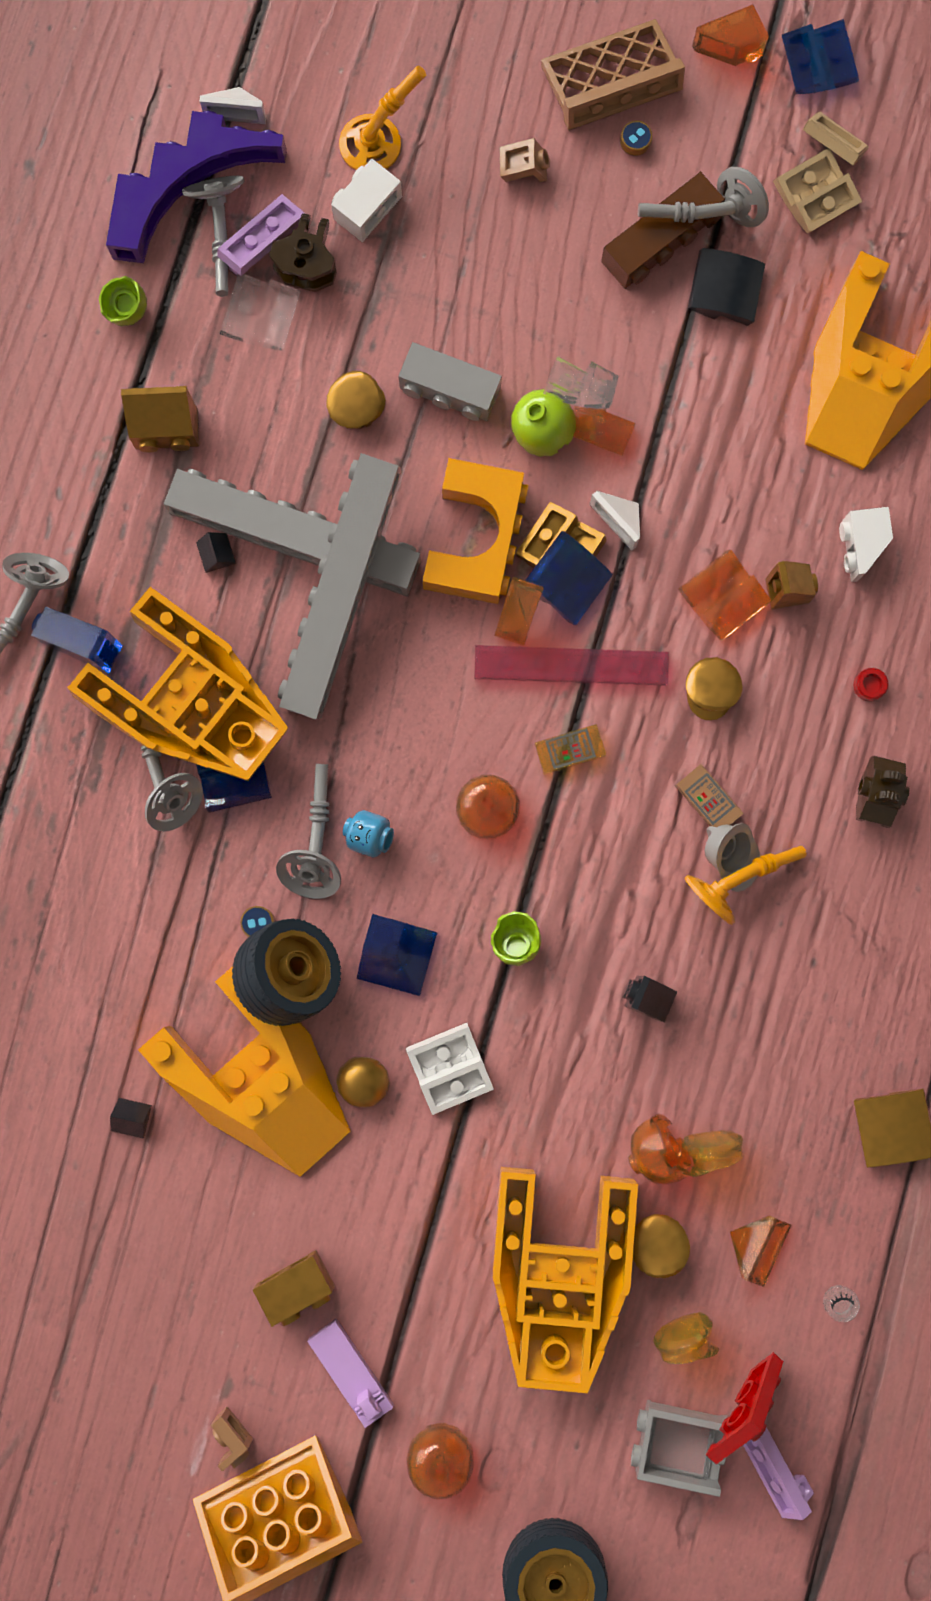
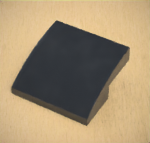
(726, 285)

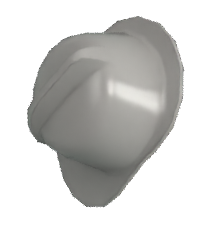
(731, 849)

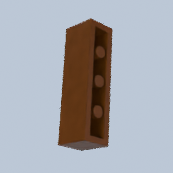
(655, 239)

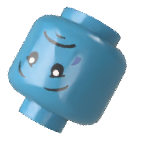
(368, 833)

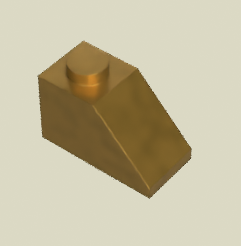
(791, 584)

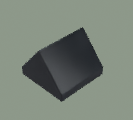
(215, 551)
(130, 1117)

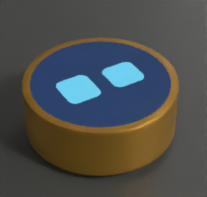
(636, 138)
(255, 919)

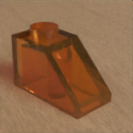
(733, 37)

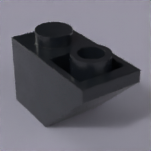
(649, 997)

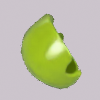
(123, 301)
(516, 938)

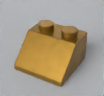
(161, 418)

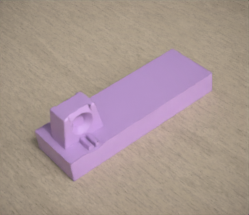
(259, 234)
(350, 1373)
(787, 1491)

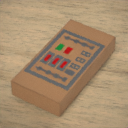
(708, 798)

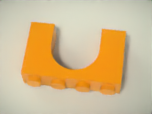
(498, 493)

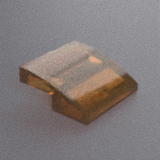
(724, 594)

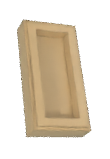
(835, 138)

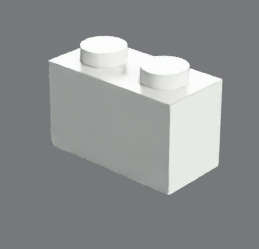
(366, 199)

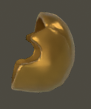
(362, 1082)

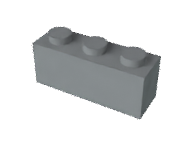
(449, 382)

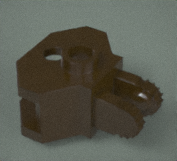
(305, 256)
(882, 791)

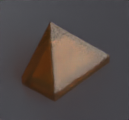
(518, 611)
(758, 1247)

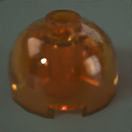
(477, 816)
(658, 1153)
(440, 1461)

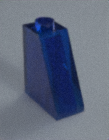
(76, 638)

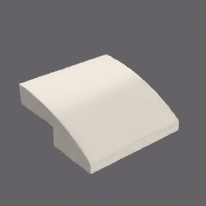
(449, 1068)

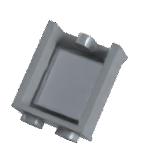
(676, 1447)

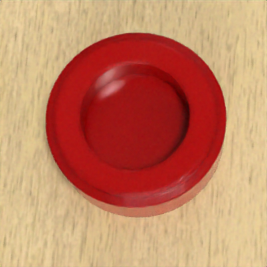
(871, 684)

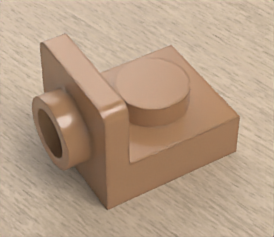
(524, 160)
(231, 1433)

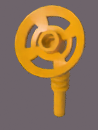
(369, 137)
(716, 893)

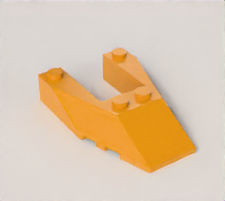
(860, 383)
(200, 706)
(265, 1096)
(558, 1297)

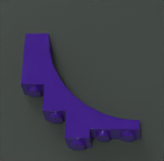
(209, 149)

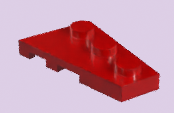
(754, 1403)

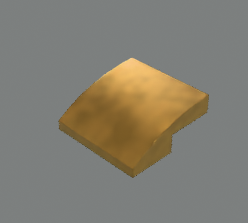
(549, 526)
(894, 1127)

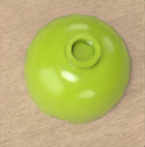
(542, 423)

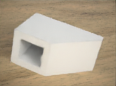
(866, 536)

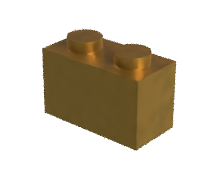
(294, 1289)

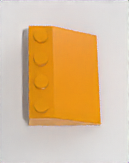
(275, 1522)

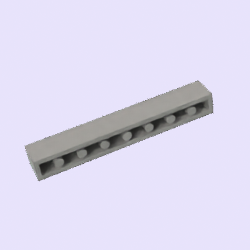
(280, 527)
(340, 586)

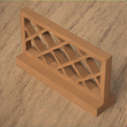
(622, 91)

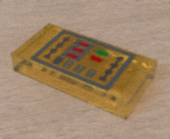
(570, 749)

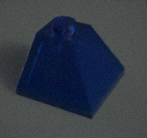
(396, 954)

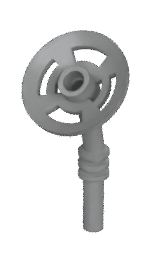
(215, 191)
(736, 204)
(34, 579)
(167, 797)
(313, 860)

